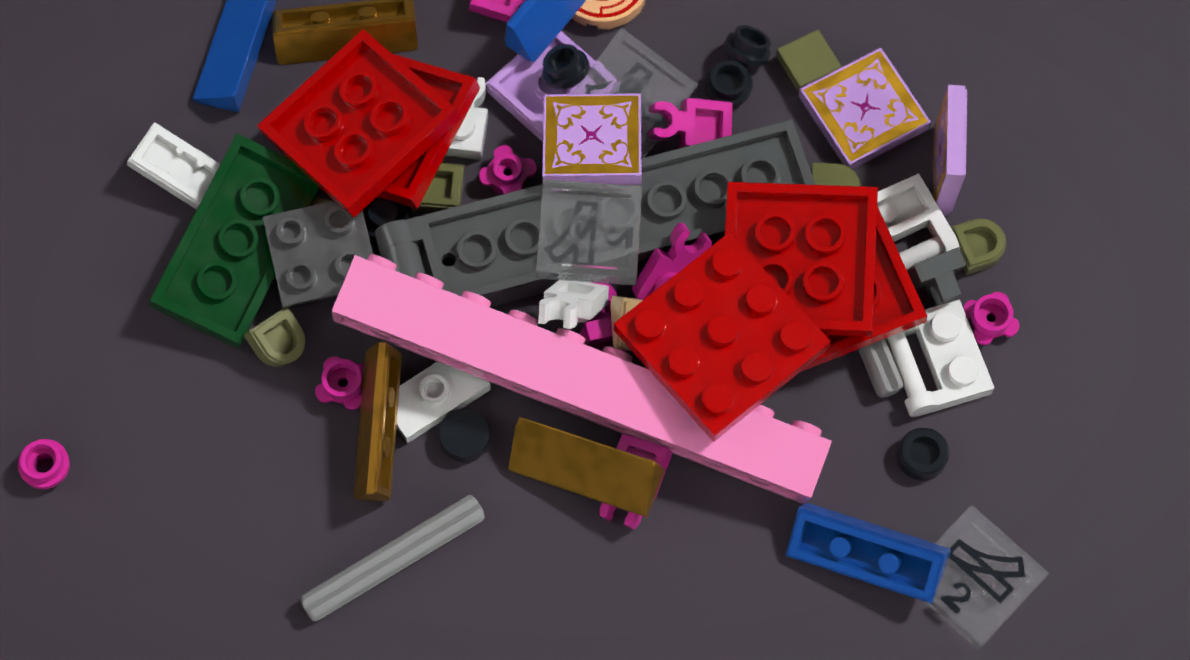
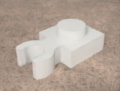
(472, 132)
(572, 302)

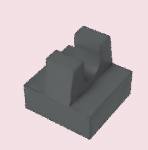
(938, 276)

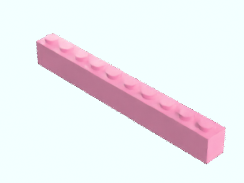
(570, 375)

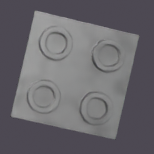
(314, 250)

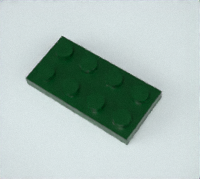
(225, 254)

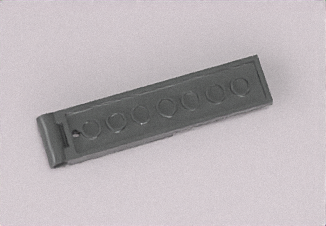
(497, 238)

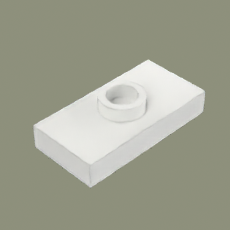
(174, 165)
(433, 395)

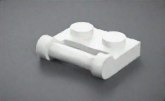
(910, 208)
(951, 357)

